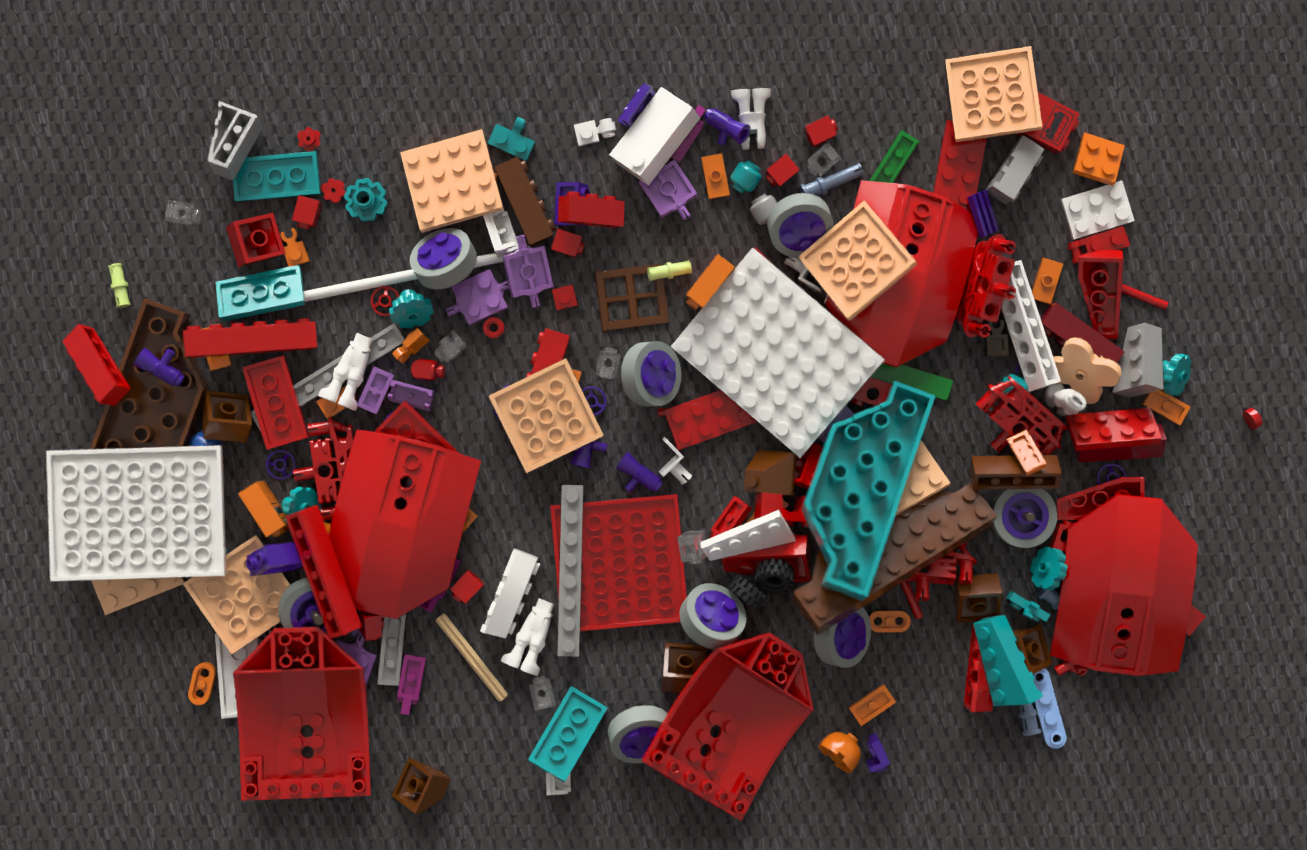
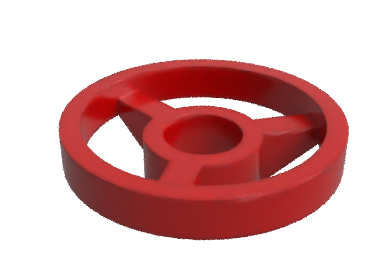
(380, 299)

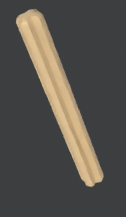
(471, 657)

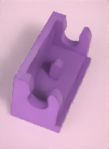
(374, 389)
(414, 395)

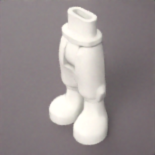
(351, 369)
(1066, 400)
(532, 634)

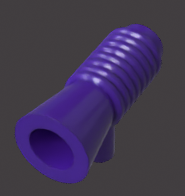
(727, 126)
(160, 368)
(582, 455)
(639, 474)

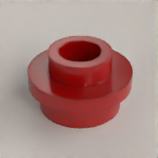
(486, 327)

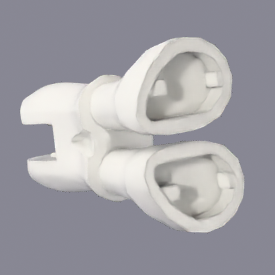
(756, 118)

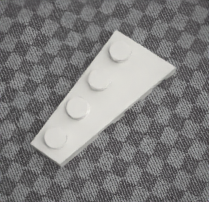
(755, 535)

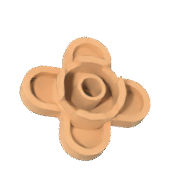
(1085, 370)

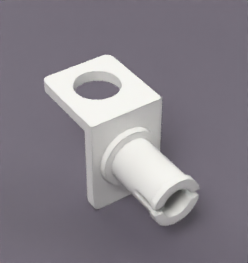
(800, 267)
(674, 465)

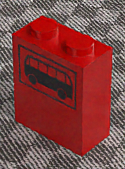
(1056, 125)

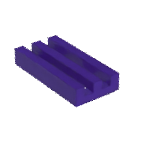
(983, 213)

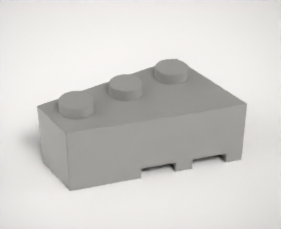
(232, 140)
(1015, 170)
(1141, 361)

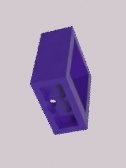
(274, 559)

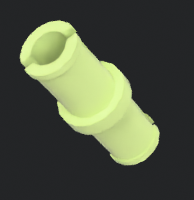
(669, 270)
(119, 285)

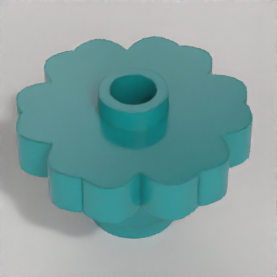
(375, 205)
(411, 310)
(1176, 374)
(298, 500)
(1048, 568)

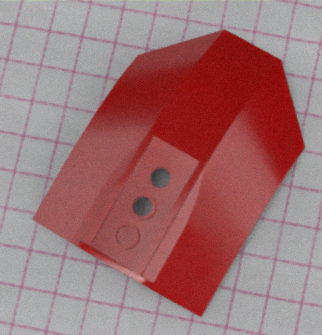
(924, 302)
(395, 555)
(1122, 558)
(295, 682)
(758, 701)

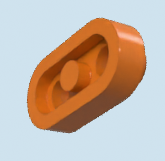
(888, 621)
(202, 682)

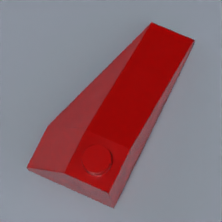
(1101, 285)
(1083, 502)
(977, 691)

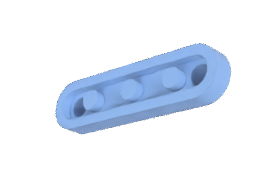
(1048, 711)

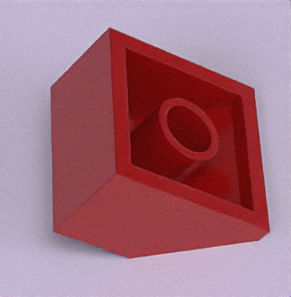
(255, 239)

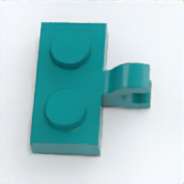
(512, 141)
(1030, 608)

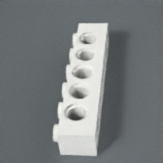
(1028, 333)

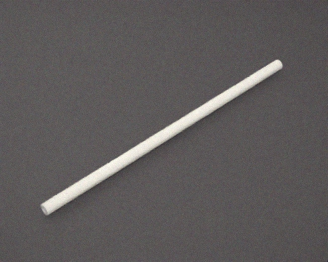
(383, 280)

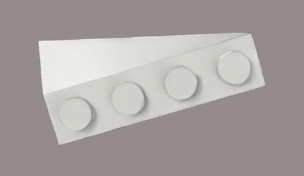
(510, 593)

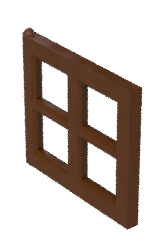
(631, 297)

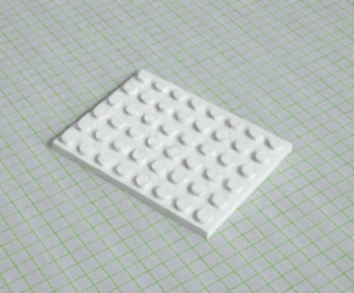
(777, 352)
(136, 513)

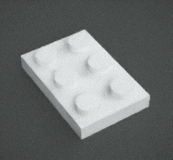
(1097, 210)

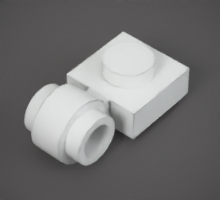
(588, 132)

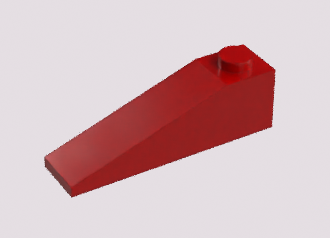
(795, 553)

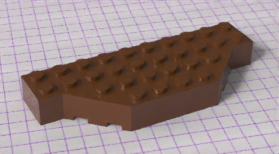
(153, 410)
(913, 543)

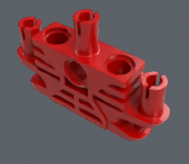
(986, 285)
(1026, 405)
(322, 455)
(944, 572)

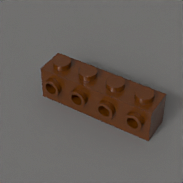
(524, 201)
(1007, 473)

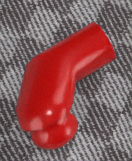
(1067, 666)

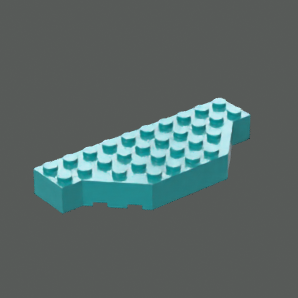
(862, 484)

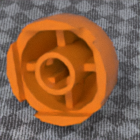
(842, 750)

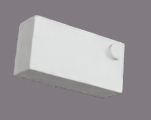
(655, 136)

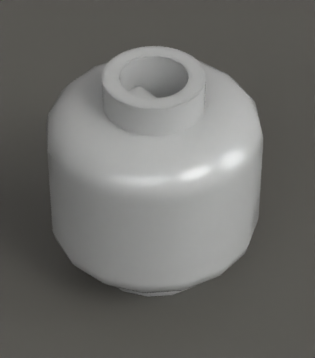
(761, 208)

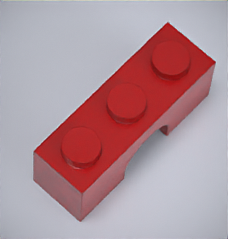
(767, 503)

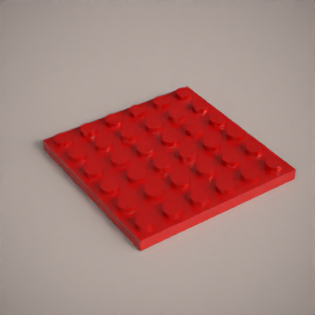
(628, 562)

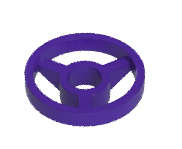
(591, 395)
(285, 464)
(1110, 472)

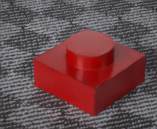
(564, 297)

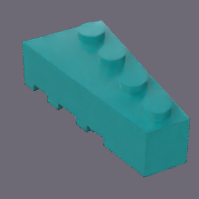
(1004, 664)

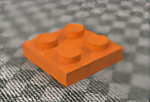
(1098, 159)

